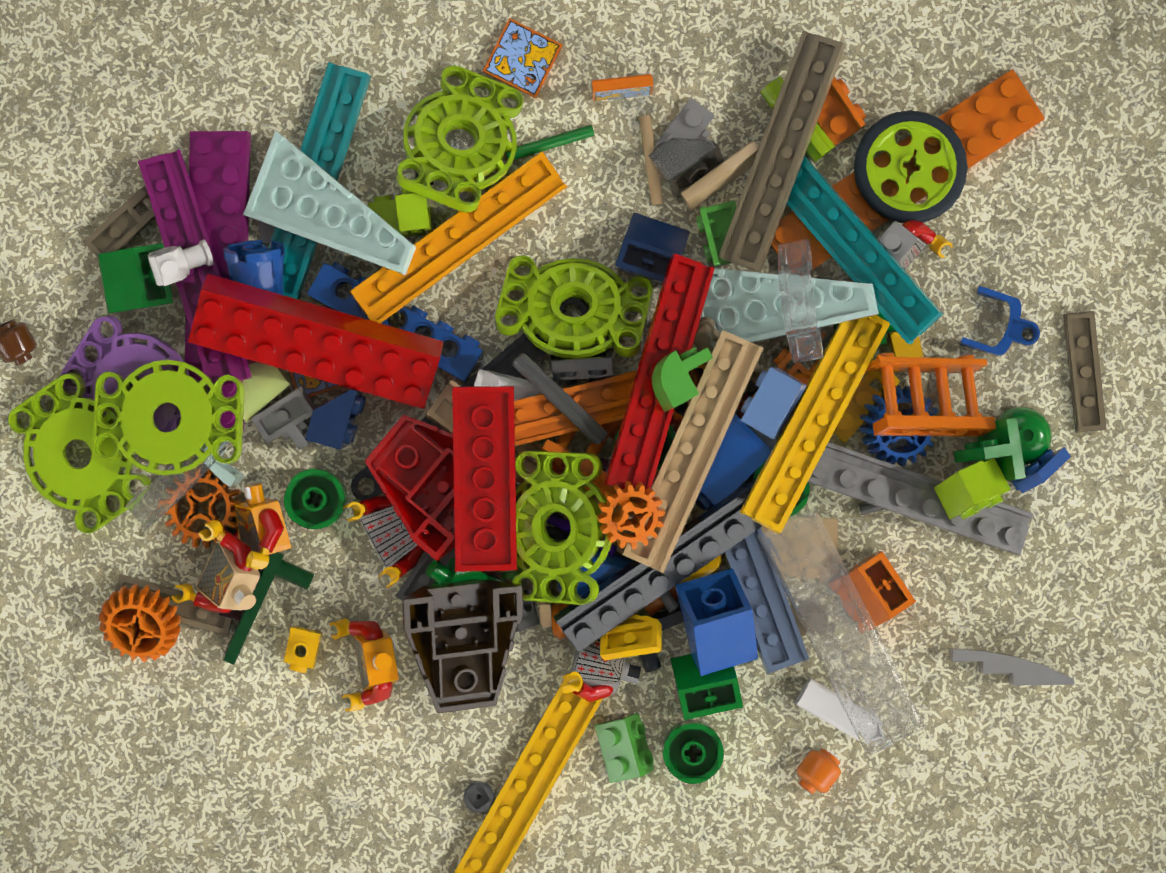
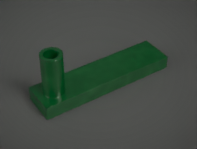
(275, 567)

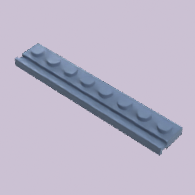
(774, 623)

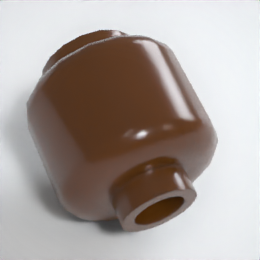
(16, 342)

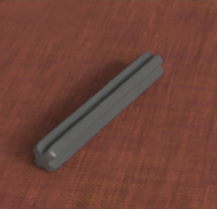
(559, 398)

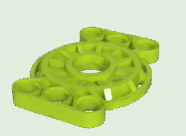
(460, 109)
(567, 278)
(199, 421)
(53, 433)
(562, 494)

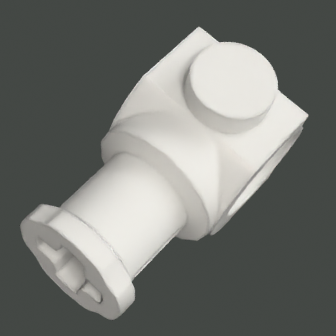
(174, 264)

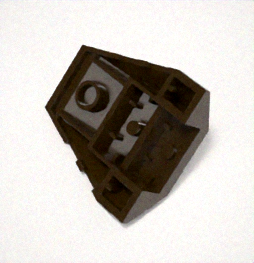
(463, 639)

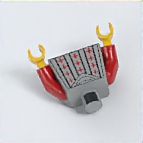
(910, 239)
(387, 535)
(595, 678)

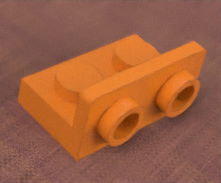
(839, 116)

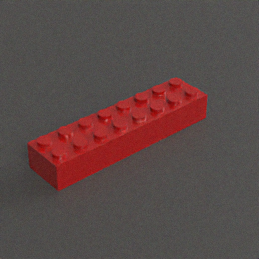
(315, 341)

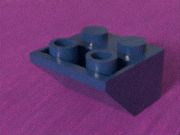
(649, 247)
(334, 421)

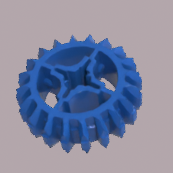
(878, 443)

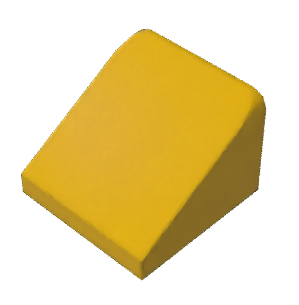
(902, 349)

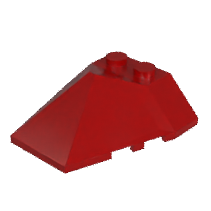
(417, 477)

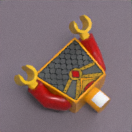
(260, 526)
(374, 659)

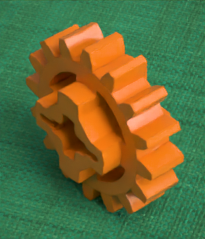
(641, 510)

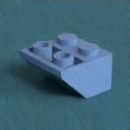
(772, 402)

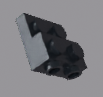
(594, 367)

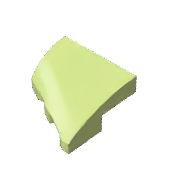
(263, 387)

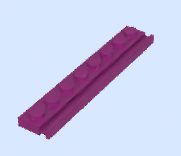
(183, 227)

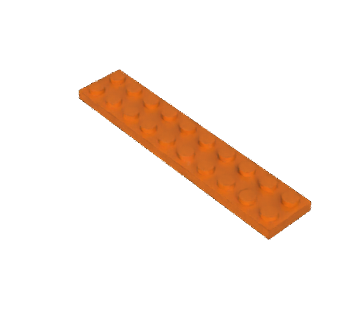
(981, 122)

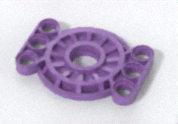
(123, 361)

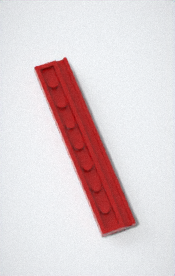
(671, 329)

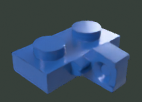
(1040, 471)

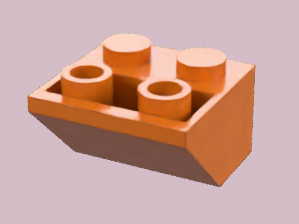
(880, 588)

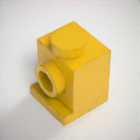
(310, 640)

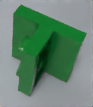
(1000, 444)

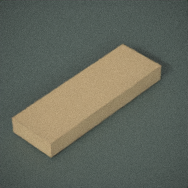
(720, 176)

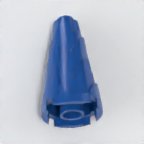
(256, 264)

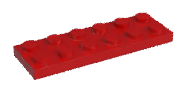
(484, 478)

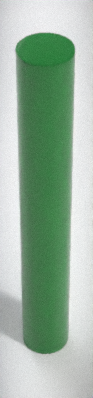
(553, 142)

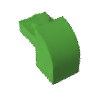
(671, 377)

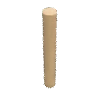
(648, 147)

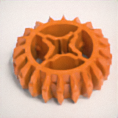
(184, 524)
(145, 628)

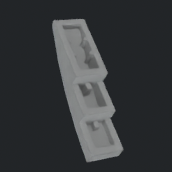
(1019, 669)

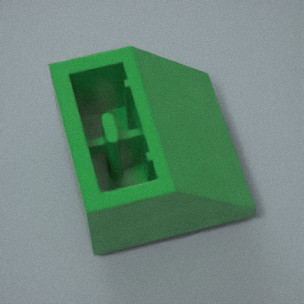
(130, 280)
(705, 693)

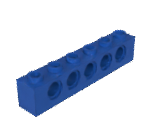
(325, 291)

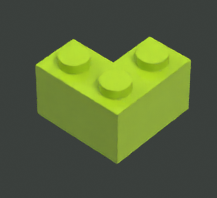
(406, 213)
(972, 489)

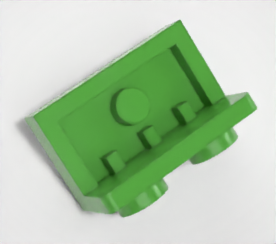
(715, 222)
(624, 748)

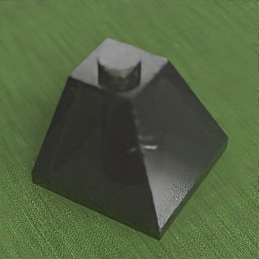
(684, 162)

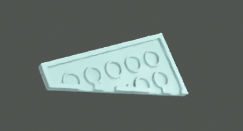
(312, 204)
(752, 309)

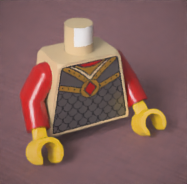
(226, 579)

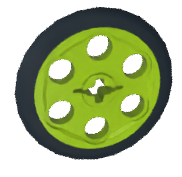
(882, 138)

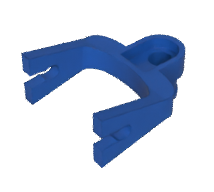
(1014, 328)

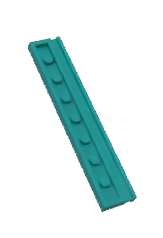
(327, 145)
(861, 253)

